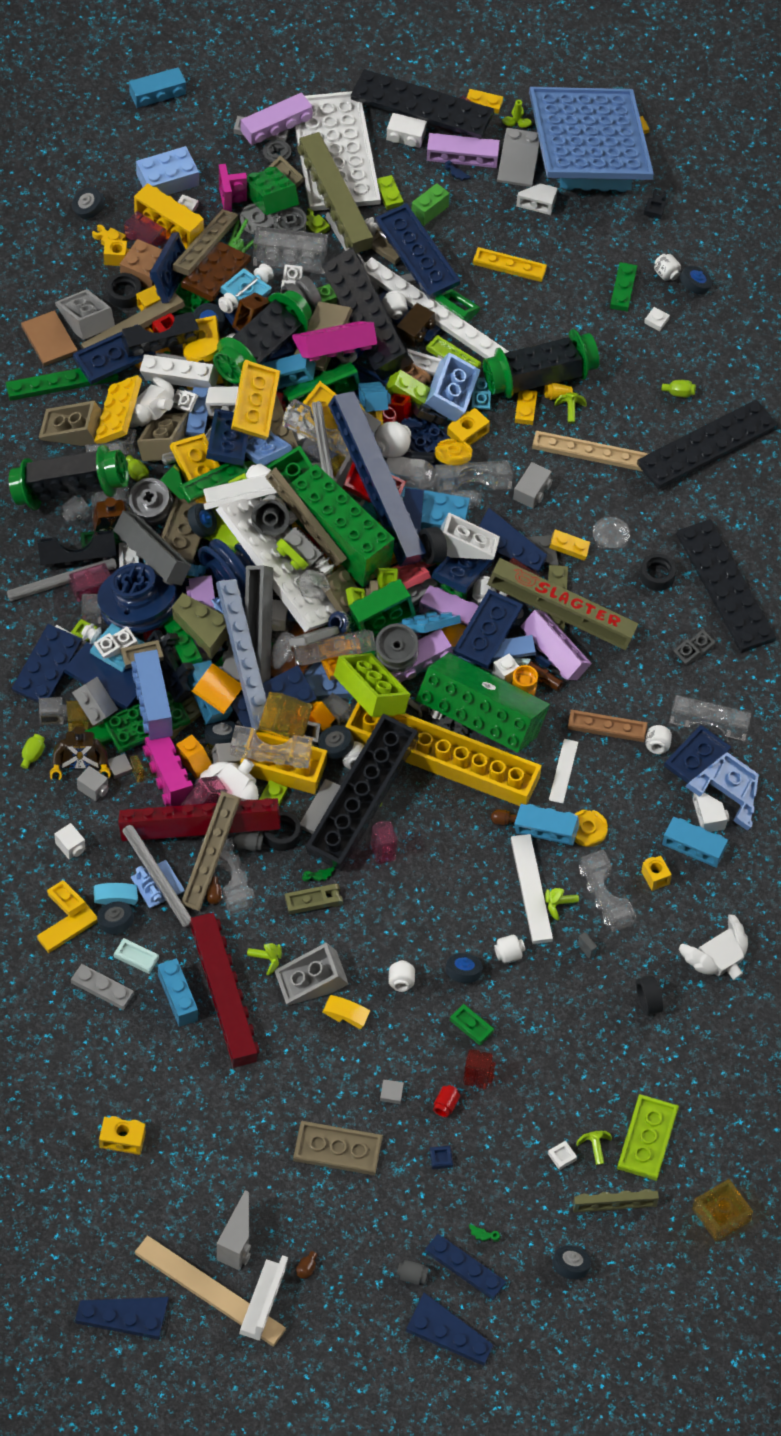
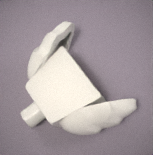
(152, 403)
(234, 778)
(721, 953)

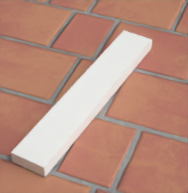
(531, 889)

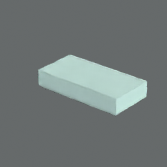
(136, 956)

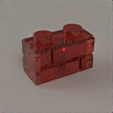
(479, 1069)

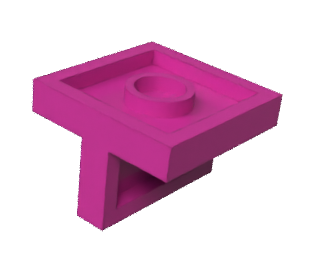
(231, 187)

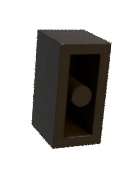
(416, 324)

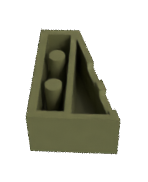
(201, 623)

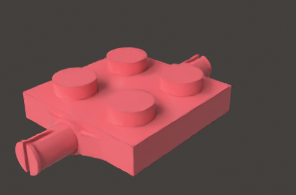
(413, 573)

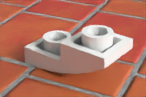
(291, 274)
(184, 400)
(111, 644)

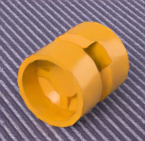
(525, 678)

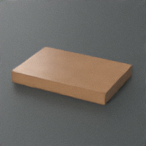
(49, 338)

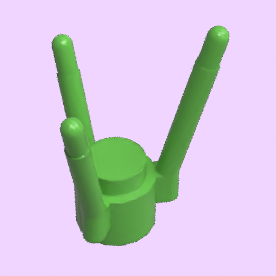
(237, 242)

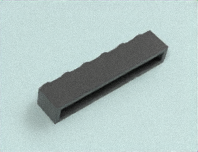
(152, 548)
(259, 614)

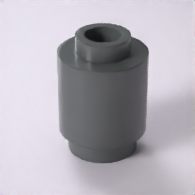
(249, 840)
(412, 1272)

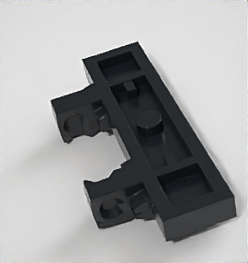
(173, 675)

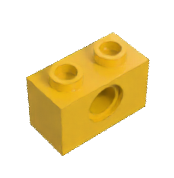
(477, 427)
(130, 1143)

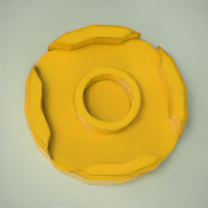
(201, 350)
(453, 452)
(591, 828)

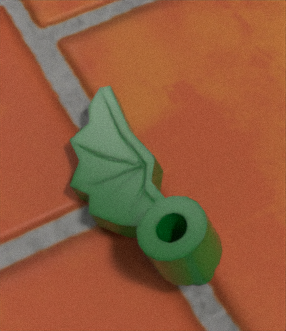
(318, 876)
(482, 1235)

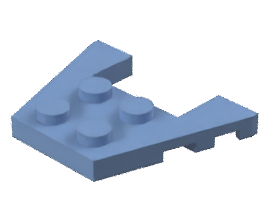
(733, 780)

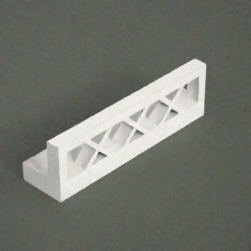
(237, 490)
(263, 1298)

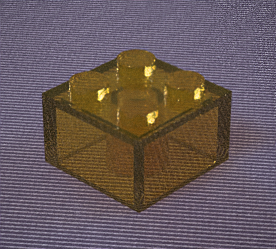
(285, 716)
(722, 1210)

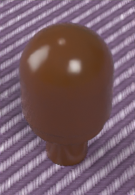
(502, 817)
(214, 892)
(306, 1266)

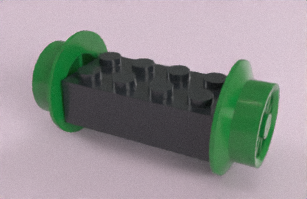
(263, 335)
(541, 364)
(68, 476)

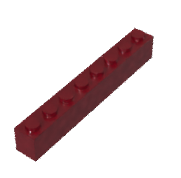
(195, 819)
(223, 989)

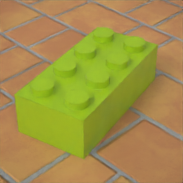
(371, 684)

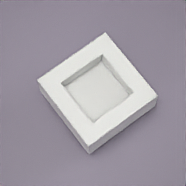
(189, 202)
(656, 319)
(562, 1155)

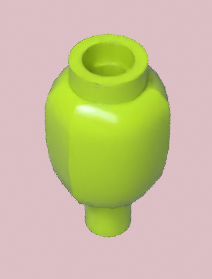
(680, 388)
(136, 469)
(32, 750)

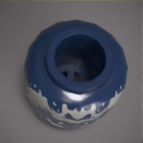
(343, 620)

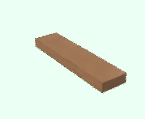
(607, 725)

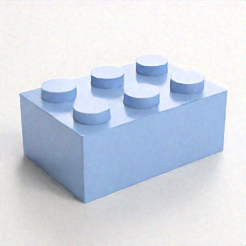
(169, 171)
(452, 387)

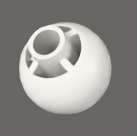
(393, 439)

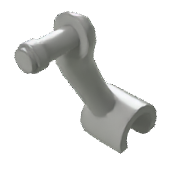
(422, 707)

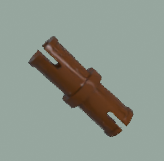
(546, 677)

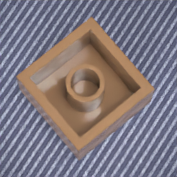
(140, 261)

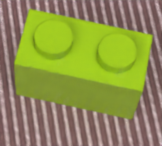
(405, 384)

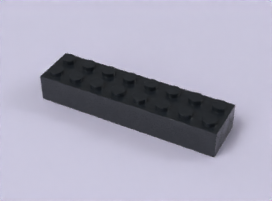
(357, 291)
(362, 792)

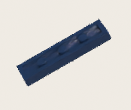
(465, 1266)

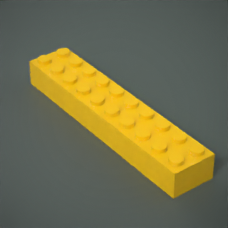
(459, 758)

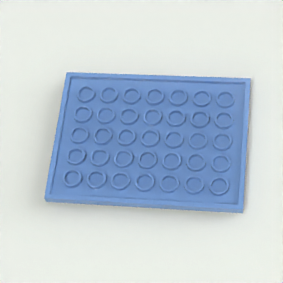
(590, 133)

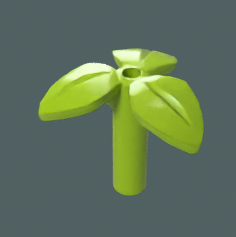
(517, 113)
(571, 398)
(556, 897)
(271, 952)
(595, 1137)

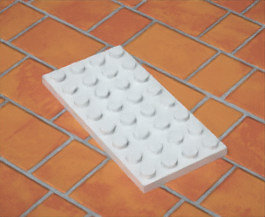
(347, 139)
(307, 611)

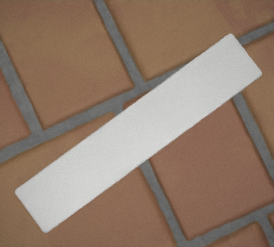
(563, 771)

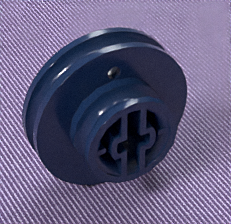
(226, 564)
(136, 598)

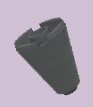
(270, 516)

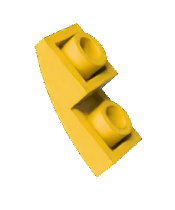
(341, 1008)

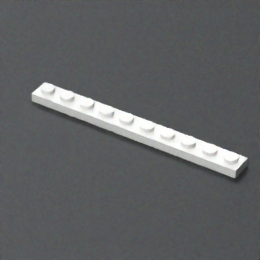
(444, 318)

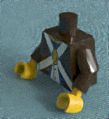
(79, 751)

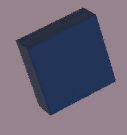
(441, 1157)

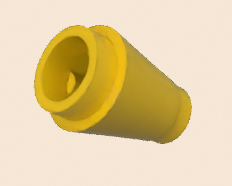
(555, 390)

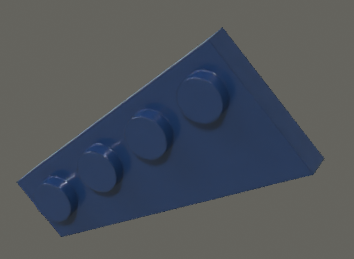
(513, 543)
(445, 1330)

